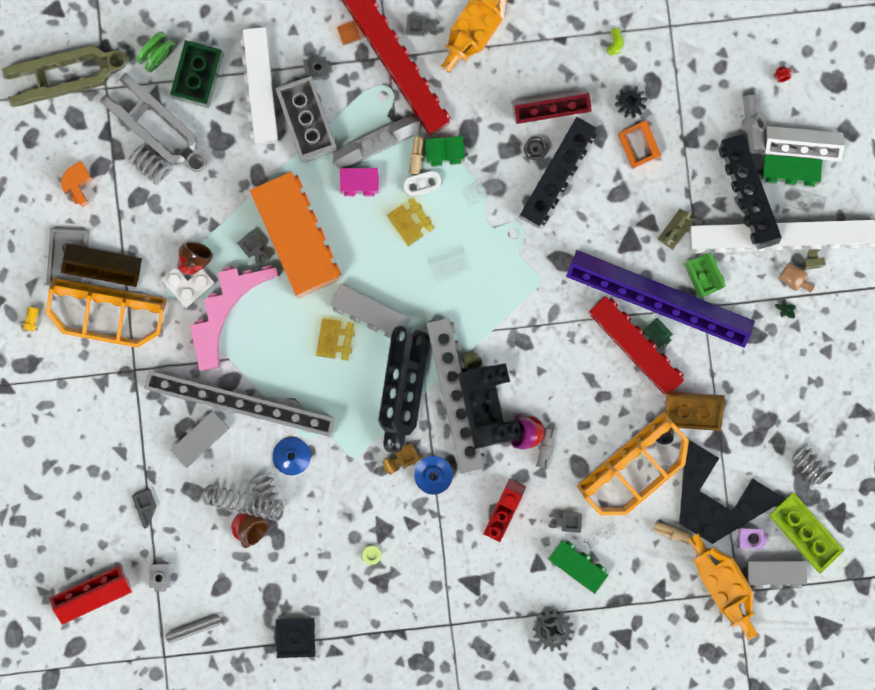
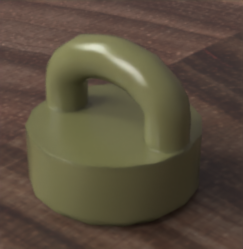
(471, 360)

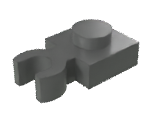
(417, 26)
(251, 246)
(570, 522)

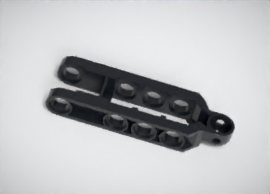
(408, 359)

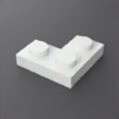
(187, 291)

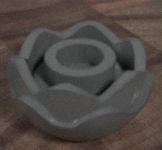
(541, 146)

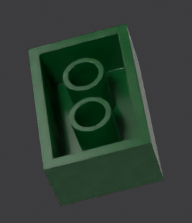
(196, 74)

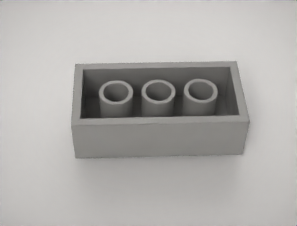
(306, 119)

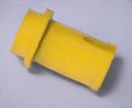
(31, 318)

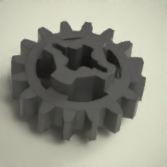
(557, 621)

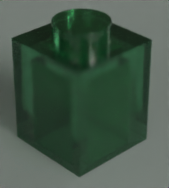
(658, 333)

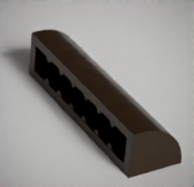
(101, 265)

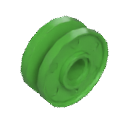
(155, 51)

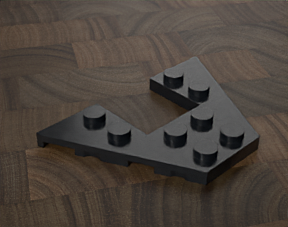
(707, 516)

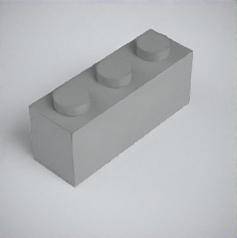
(199, 438)
(776, 574)

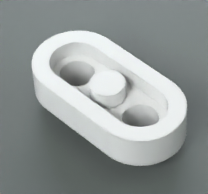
(422, 183)

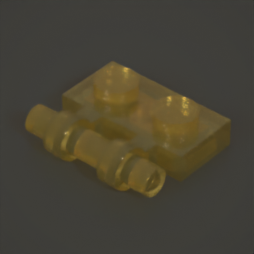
(406, 226)
(329, 338)

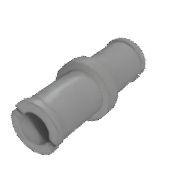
(545, 449)

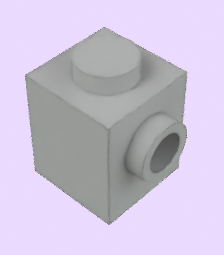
(160, 577)

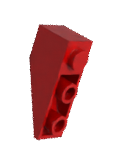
(504, 510)

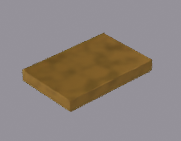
(695, 410)

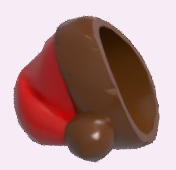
(193, 257)
(249, 528)

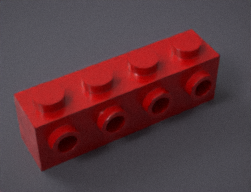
(89, 595)

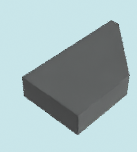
(145, 506)

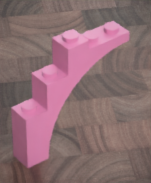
(233, 286)

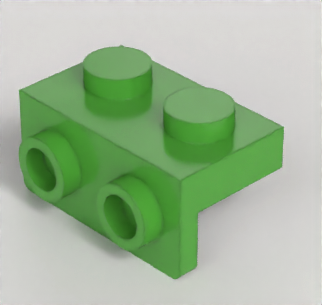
(705, 275)

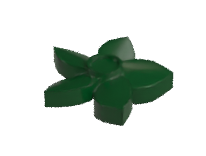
(787, 310)

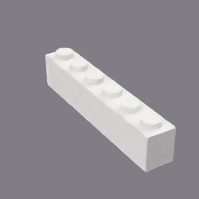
(260, 86)

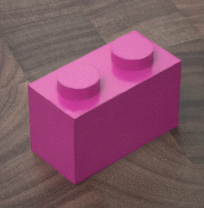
(359, 181)

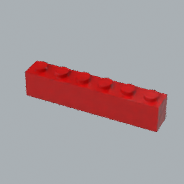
(635, 346)

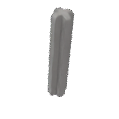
(193, 629)

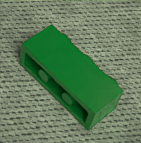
(791, 170)
(578, 566)

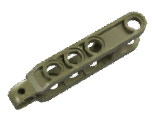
(108, 62)

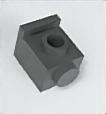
(323, 73)

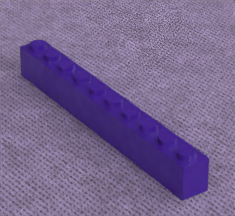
(660, 298)

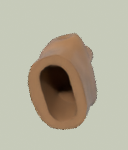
(795, 278)

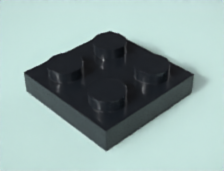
(295, 638)

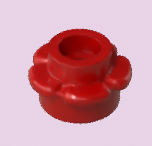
(782, 74)

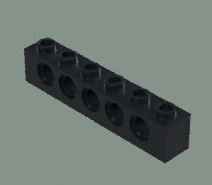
(578, 128)
(738, 146)

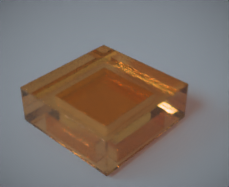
(348, 33)

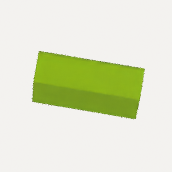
(806, 532)

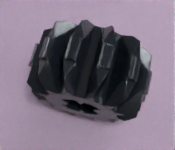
(634, 97)

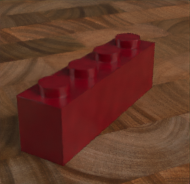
(551, 106)

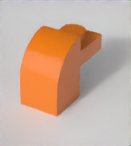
(73, 179)

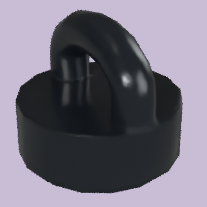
(666, 438)

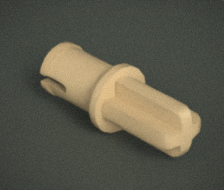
(416, 156)
(672, 532)

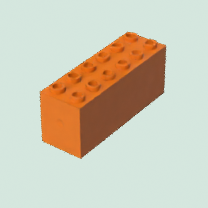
(295, 234)

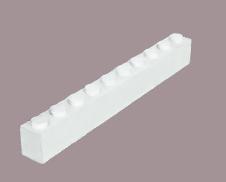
(793, 235)

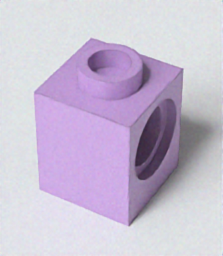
(743, 538)

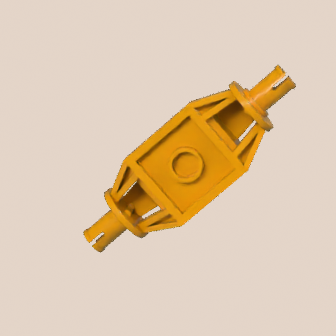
(473, 28)
(725, 585)

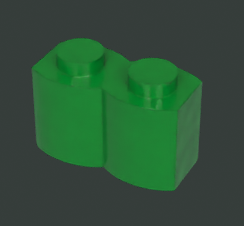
(444, 150)

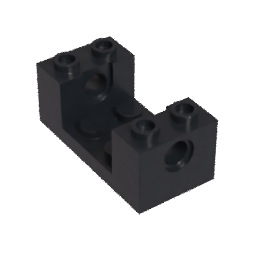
(479, 388)

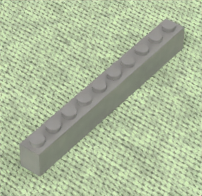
(240, 403)

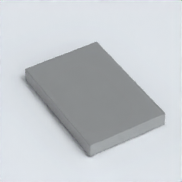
(57, 245)

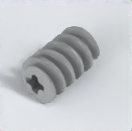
(148, 164)
(811, 466)
(264, 490)

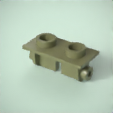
(676, 229)

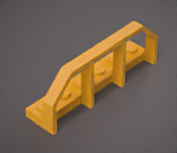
(104, 294)
(626, 454)

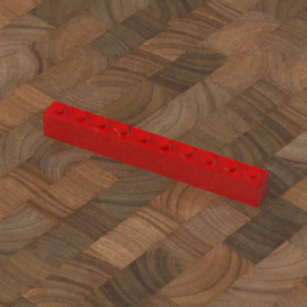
(398, 65)

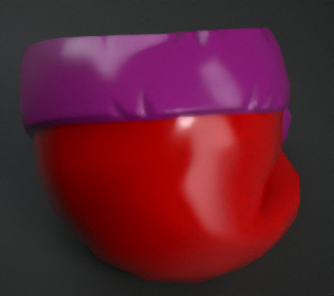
(532, 432)

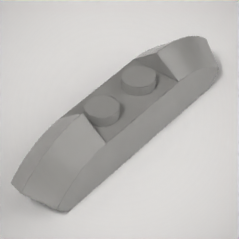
(376, 142)

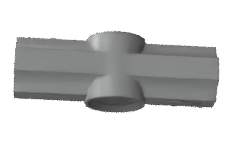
(754, 124)

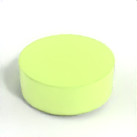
(371, 554)

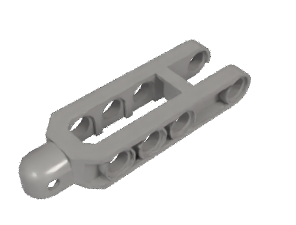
(190, 156)

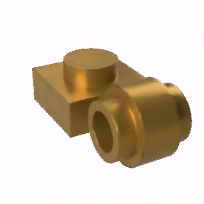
(406, 457)

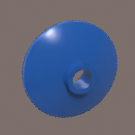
(301, 459)
(429, 465)

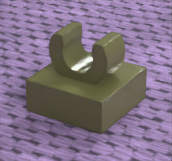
(813, 261)

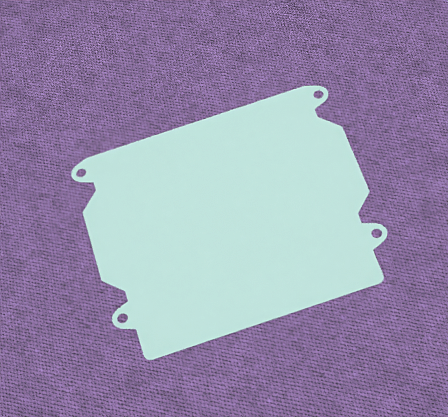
(277, 335)

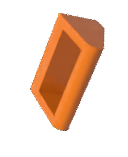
(649, 141)

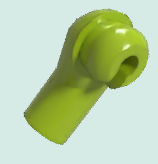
(617, 43)

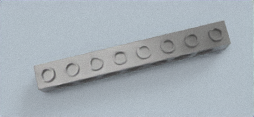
(436, 329)

